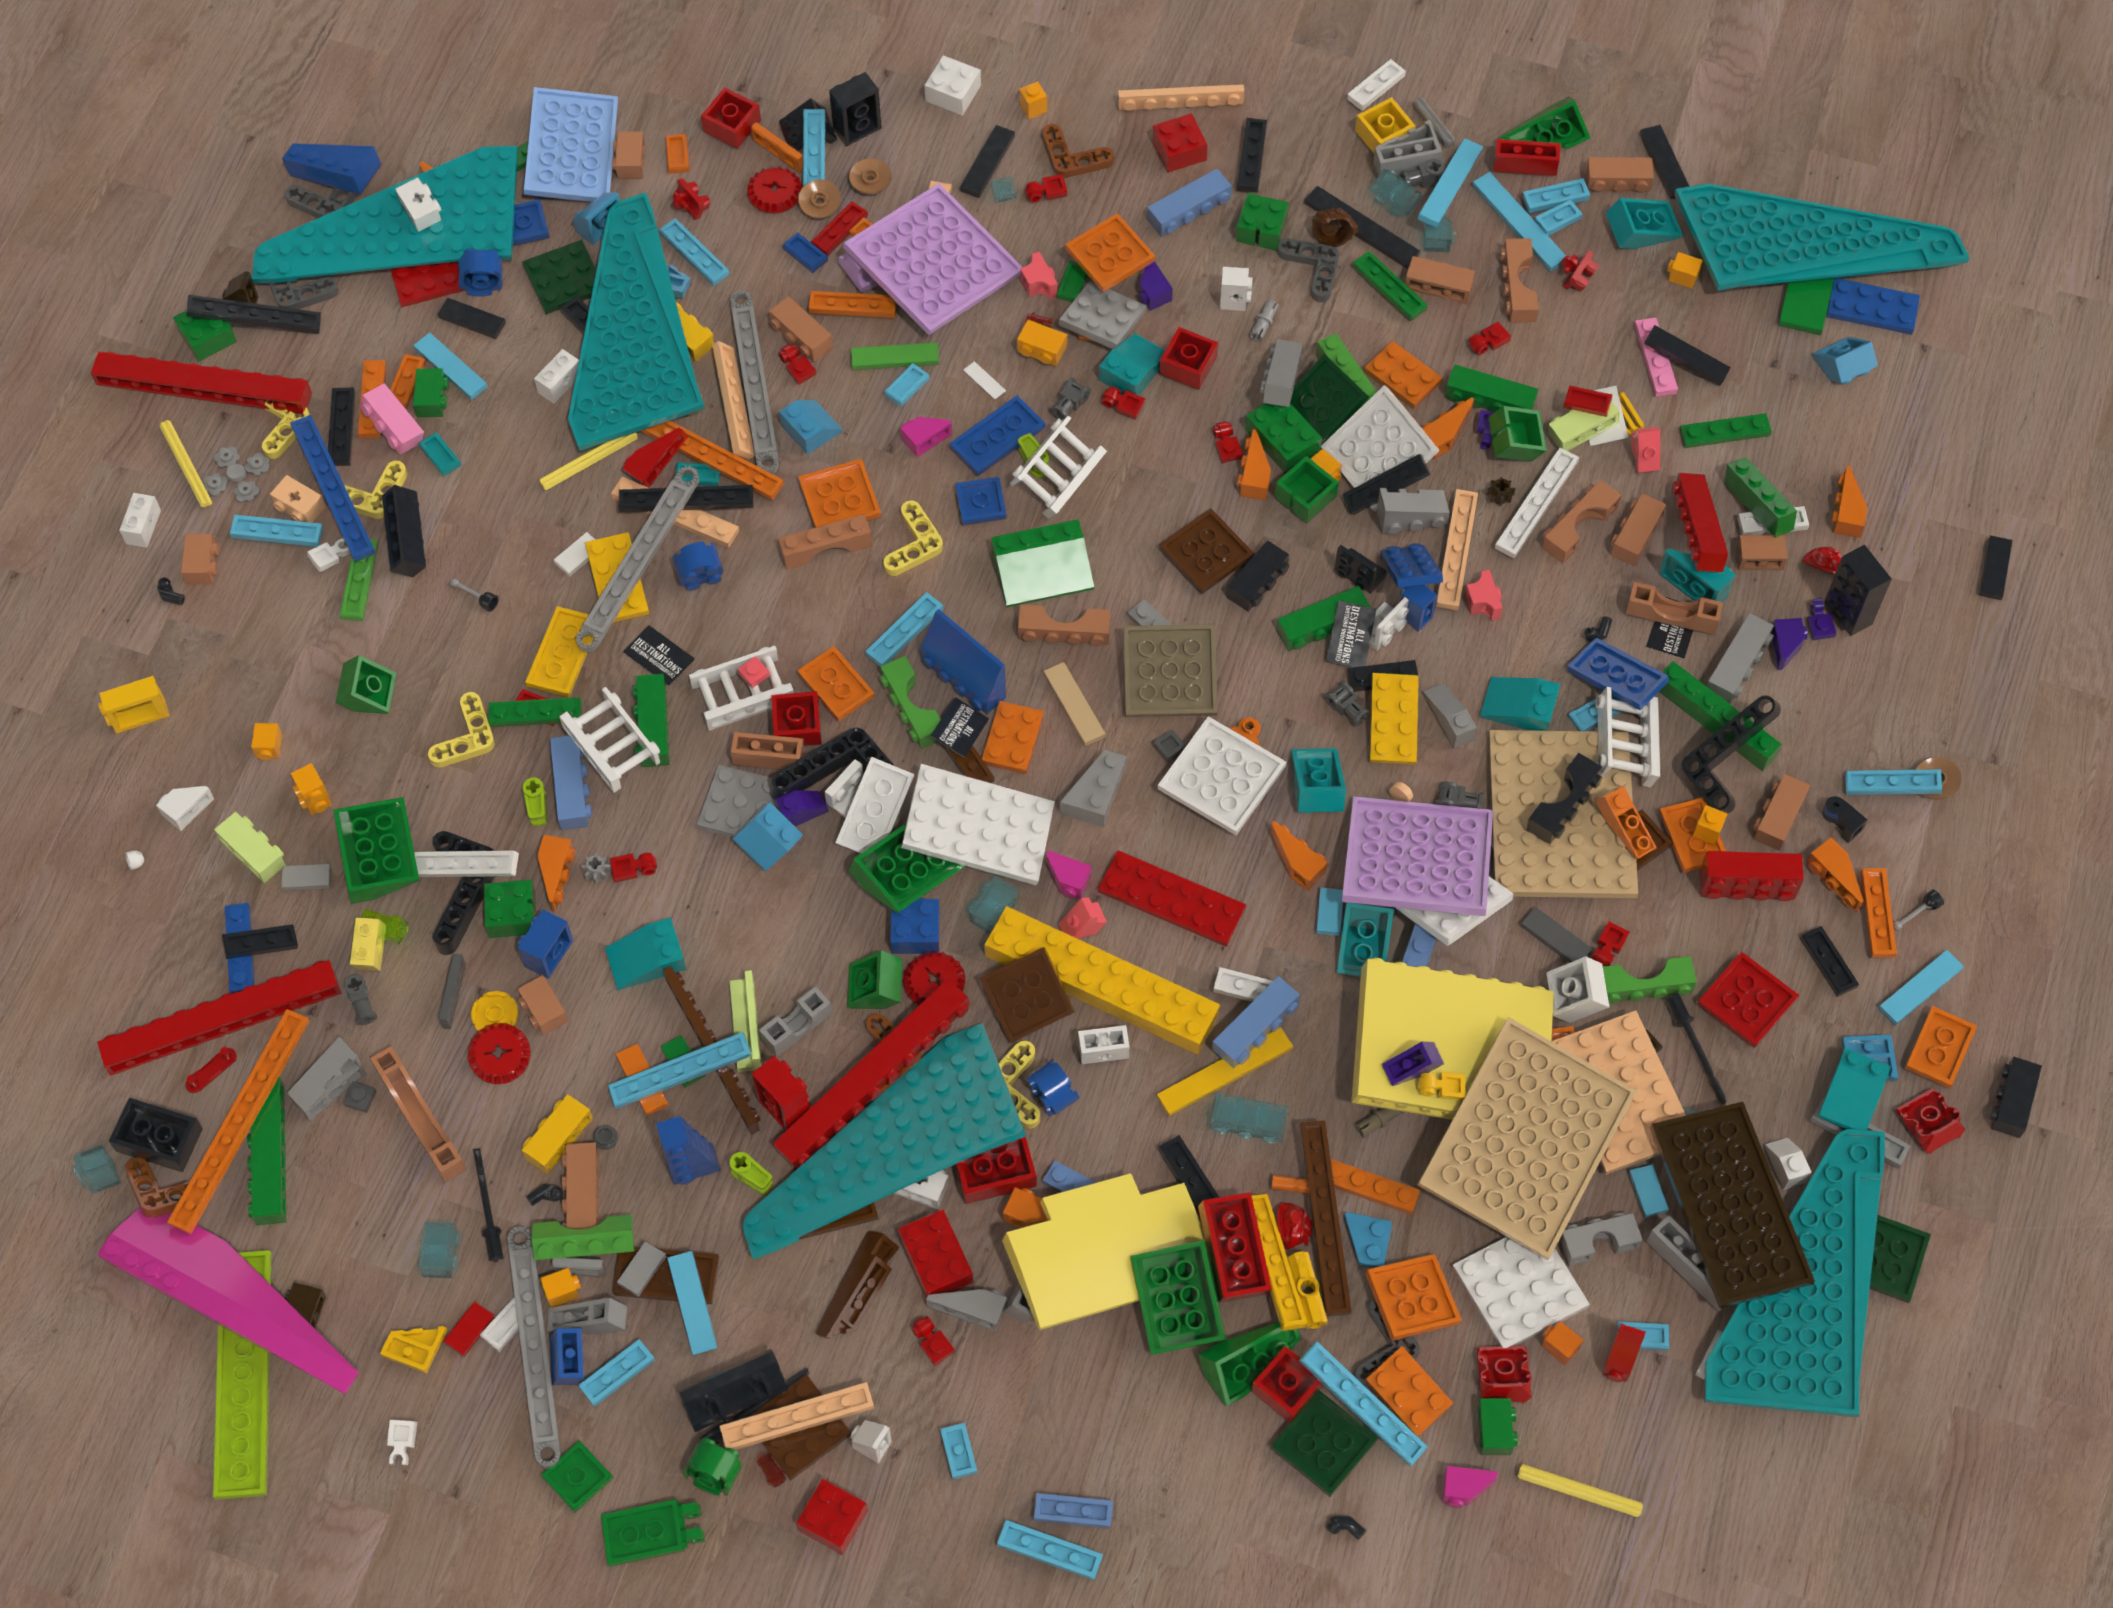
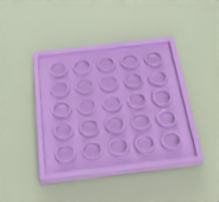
(933, 258)
(1418, 856)

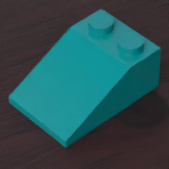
(1642, 222)
(1131, 365)
(1682, 574)
(1520, 702)
(1318, 780)
(1364, 936)
(645, 954)
(1854, 1090)

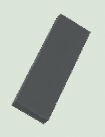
(1555, 936)
(451, 991)

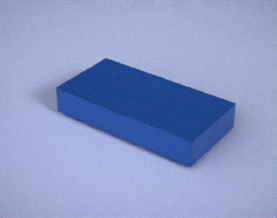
(805, 252)

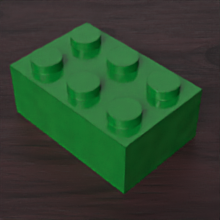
(1283, 434)

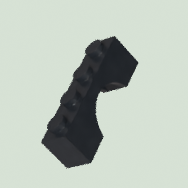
(1550, 818)

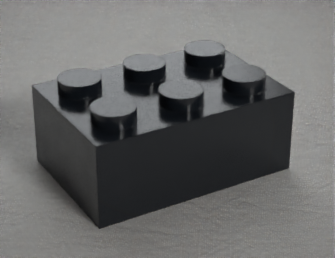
(855, 109)
(155, 1134)

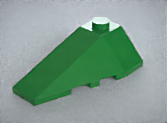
(1240, 1360)

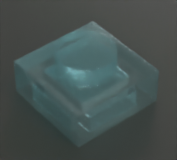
(1003, 189)

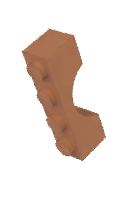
(1521, 302)
(1597, 503)
(802, 546)
(1697, 615)
(1090, 628)

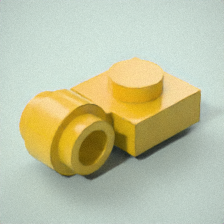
(1449, 1085)

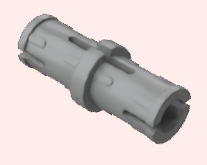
(1264, 320)

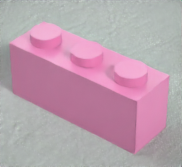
(391, 419)

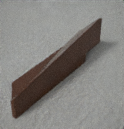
(859, 1285)

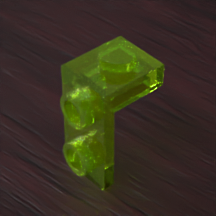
(395, 926)

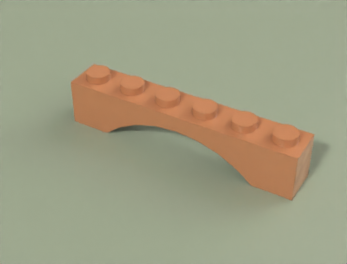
(418, 1114)

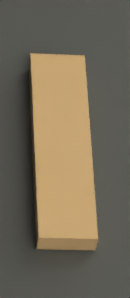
(1074, 704)

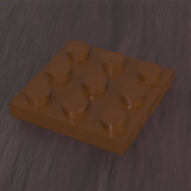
(1206, 551)
(1027, 995)
(802, 1448)

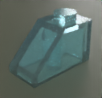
(1439, 238)

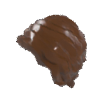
(1333, 227)

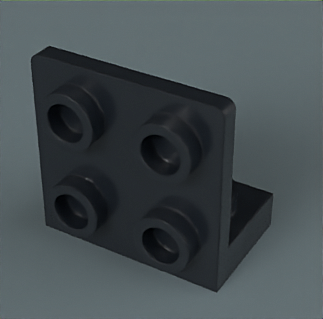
(793, 125)
(1358, 569)

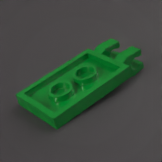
(1806, 305)
(649, 1531)

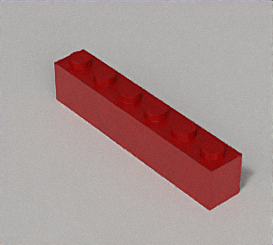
(1700, 522)

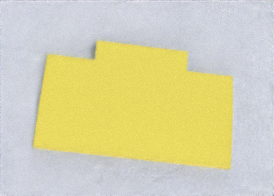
(1084, 1251)

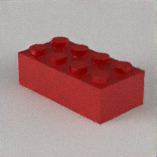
(1751, 875)
(1235, 1247)

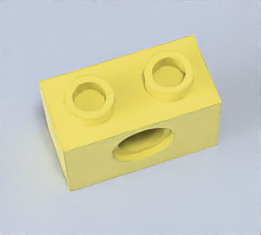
(368, 944)

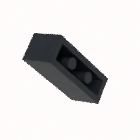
(1258, 576)
(2015, 1097)

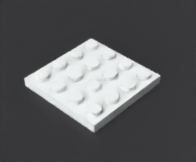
(1378, 439)
(1222, 775)
(1451, 926)
(1519, 1290)

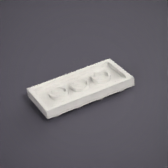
(874, 806)

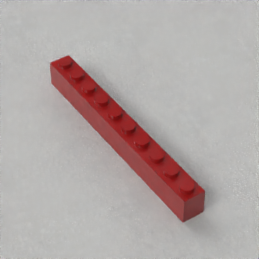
(200, 382)
(218, 1017)
(873, 1072)

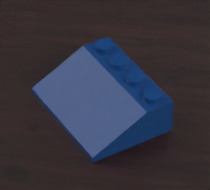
(964, 663)

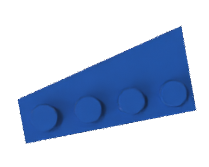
(333, 165)
(686, 1151)

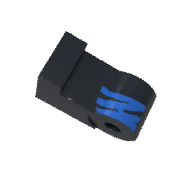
(1845, 817)

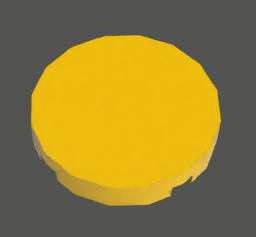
(493, 1008)

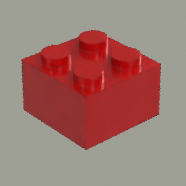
(730, 117)
(1179, 142)
(1189, 358)
(797, 716)
(1286, 1385)
(832, 1516)

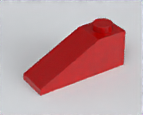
(651, 459)
(1623, 1353)

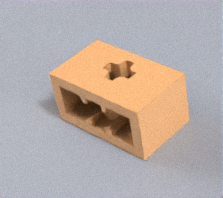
(297, 500)

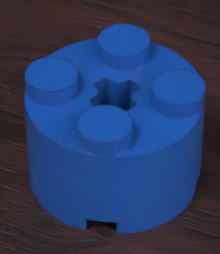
(480, 272)
(698, 565)
(1052, 1087)

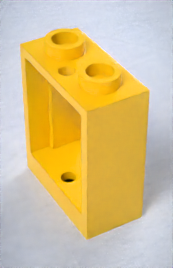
(133, 704)

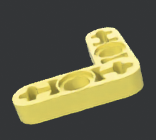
(284, 441)
(373, 500)
(922, 540)
(471, 740)
(1025, 1061)

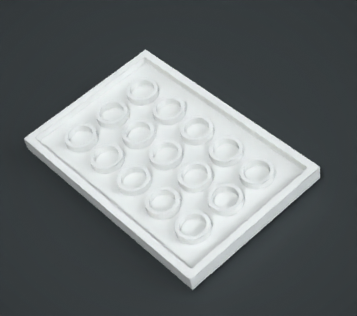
(978, 824)

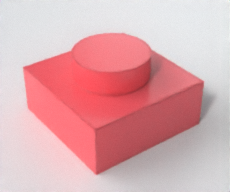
(753, 672)

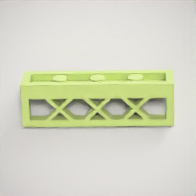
(745, 1019)

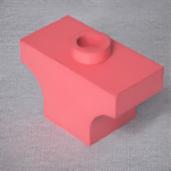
(1039, 277)
(1646, 449)
(1484, 597)
(1083, 919)

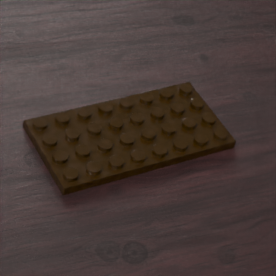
(1732, 1204)

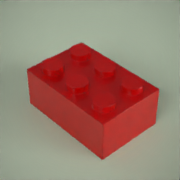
(780, 1092)
(997, 1172)
(936, 1254)

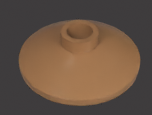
(872, 170)
(819, 191)
(1950, 776)

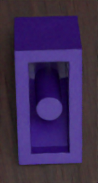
(1154, 288)
(1787, 639)
(801, 806)
(1413, 1062)

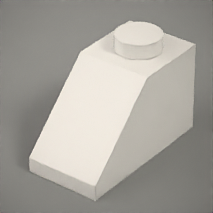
(184, 804)
(1788, 1163)
(871, 1440)

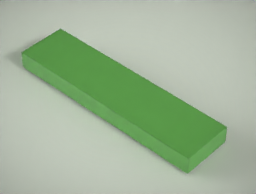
(894, 356)
(358, 586)

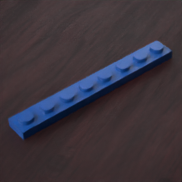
(332, 488)

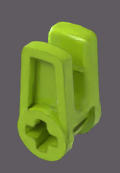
(1028, 446)
(535, 802)
(752, 1175)

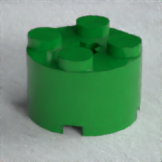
(713, 1467)

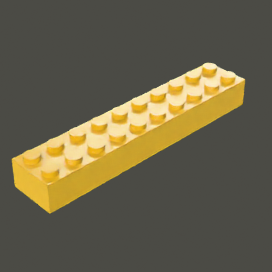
(1108, 981)

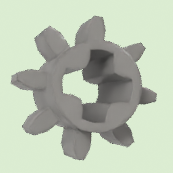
(591, 871)

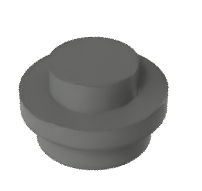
(605, 1137)

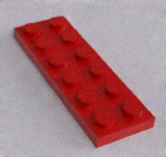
(1172, 898)

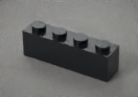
(403, 531)

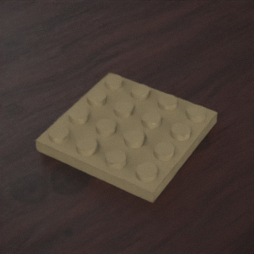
(1170, 670)

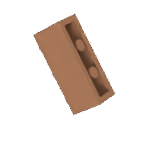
(1619, 174)
(1440, 279)
(800, 329)
(1637, 529)
(766, 750)
(1780, 811)

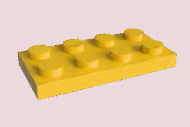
(605, 557)
(559, 656)
(1394, 719)

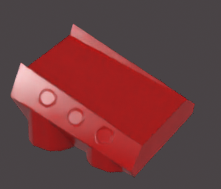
(1931, 1120)
(1504, 1373)

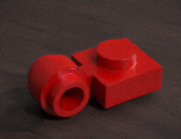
(1051, 186)
(1492, 337)
(798, 368)
(1128, 404)
(1227, 447)
(626, 867)
(1612, 940)
(936, 1345)

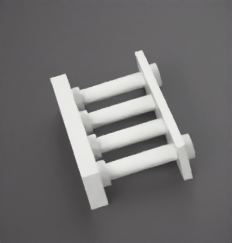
(1078, 471)
(738, 708)
(1647, 730)
(600, 758)

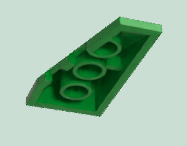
(1554, 124)

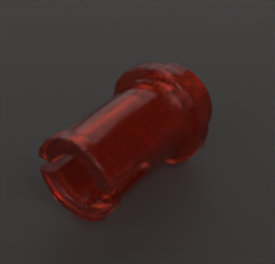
(1039, 319)
(775, 1476)

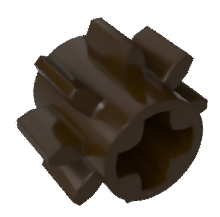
(1500, 491)

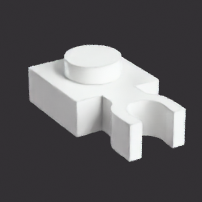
(326, 556)
(401, 1435)

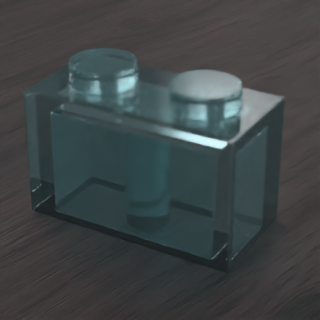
(1396, 192)
(991, 904)
(96, 1169)
(439, 1250)

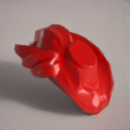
(1824, 559)
(1293, 1225)

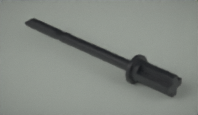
(1683, 1020)
(492, 1233)
(716, 1435)

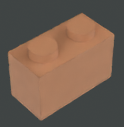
(629, 155)
(1761, 552)
(199, 559)
(542, 1005)

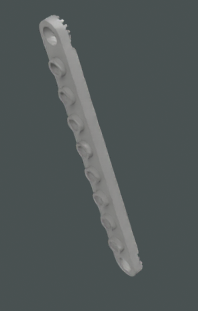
(754, 381)
(637, 559)
(533, 1348)

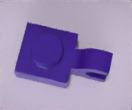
(1484, 427)
(1820, 624)

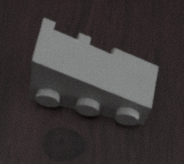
(1408, 150)
(1411, 511)
(1096, 790)
(326, 1079)

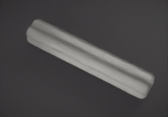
(1439, 128)

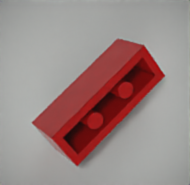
(1526, 157)

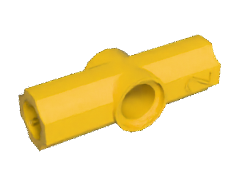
(1311, 1303)

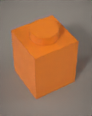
(1561, 1342)

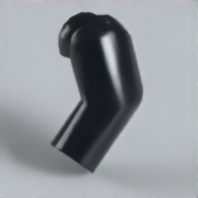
(167, 594)
(1600, 632)
(545, 1192)
(1345, 1523)

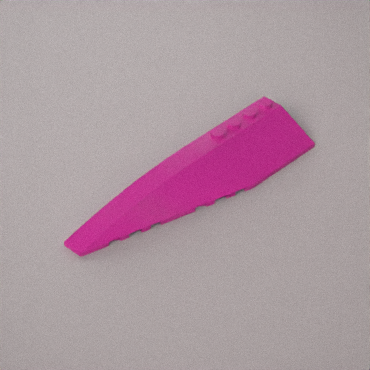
(224, 1288)

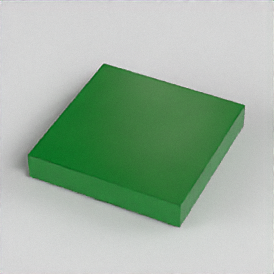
(577, 1476)

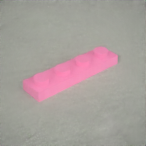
(1656, 363)

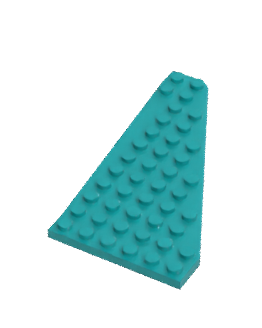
(378, 234)
(1778, 239)
(633, 347)
(923, 1123)
(1808, 1342)

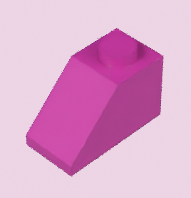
(925, 433)
(1068, 874)
(1465, 1485)

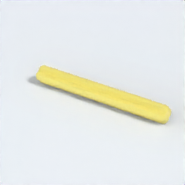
(585, 460)
(185, 464)
(1580, 1490)

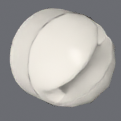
(134, 859)

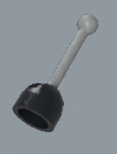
(487, 600)
(1931, 901)

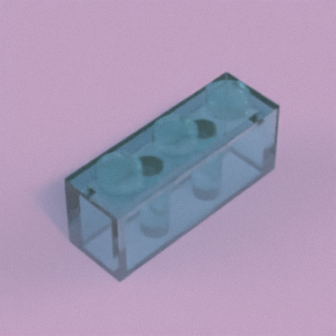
(1248, 1118)

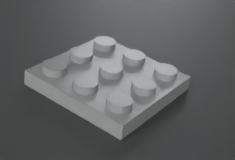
(1102, 316)
(734, 800)

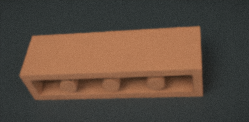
(581, 1185)

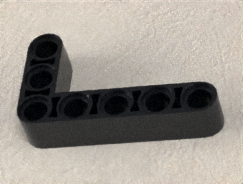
(1725, 749)
(830, 762)
(465, 890)

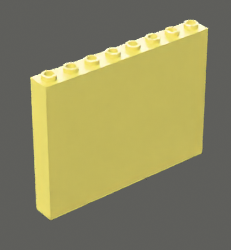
(1454, 1011)

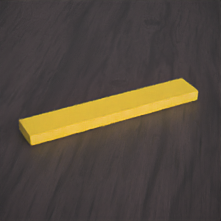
(1222, 1074)
(1284, 1289)

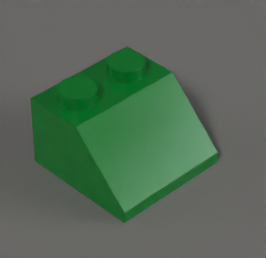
(365, 686)
(874, 981)

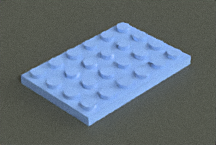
(570, 144)

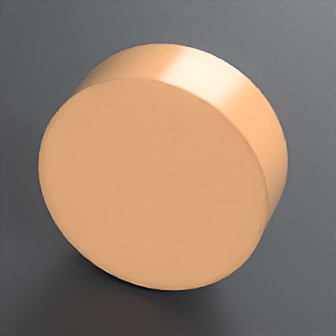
(1401, 792)

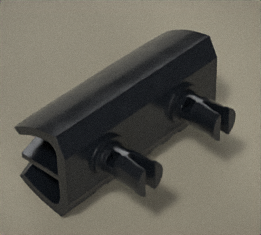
(732, 1390)

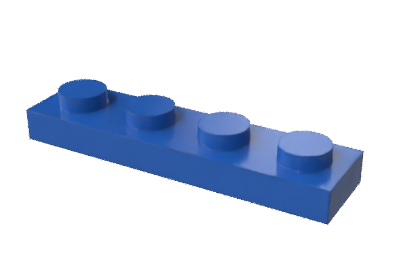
(241, 968)

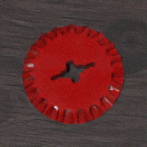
(775, 201)
(917, 976)
(511, 1063)

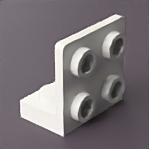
(1387, 622)
(843, 789)

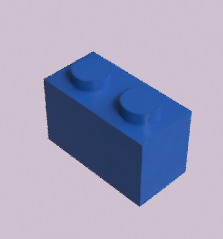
(1420, 605)
(566, 1356)

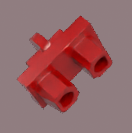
(687, 198)
(1584, 264)

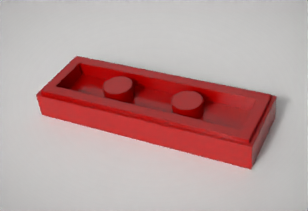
(839, 228)

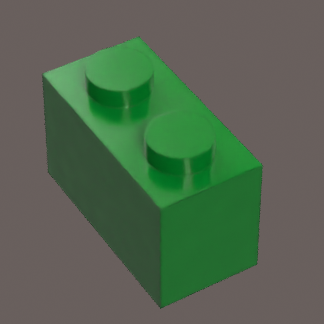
(430, 392)
(1496, 1426)

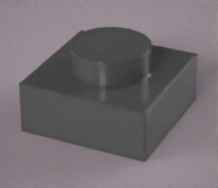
(1169, 745)
(359, 1097)

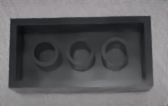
(1857, 590)

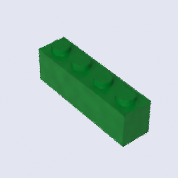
(1488, 390)
(1760, 497)
(1315, 620)
(652, 715)

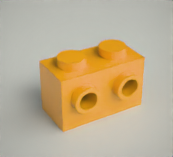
(1041, 343)
(310, 790)

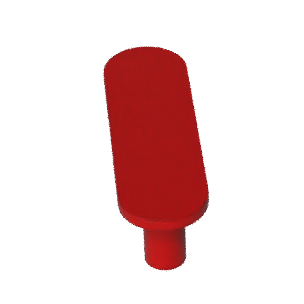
(211, 1070)

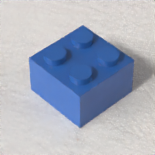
(916, 928)
(545, 943)

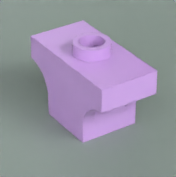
(856, 273)

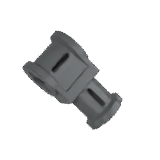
(1425, 174)
(1070, 398)
(1346, 701)
(1458, 796)
(359, 999)

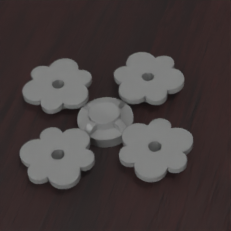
(236, 473)

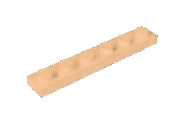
(1180, 97)
(733, 400)
(692, 520)
(1457, 549)
(797, 1417)

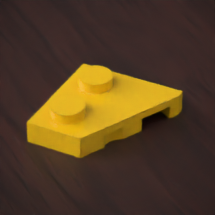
(414, 1347)

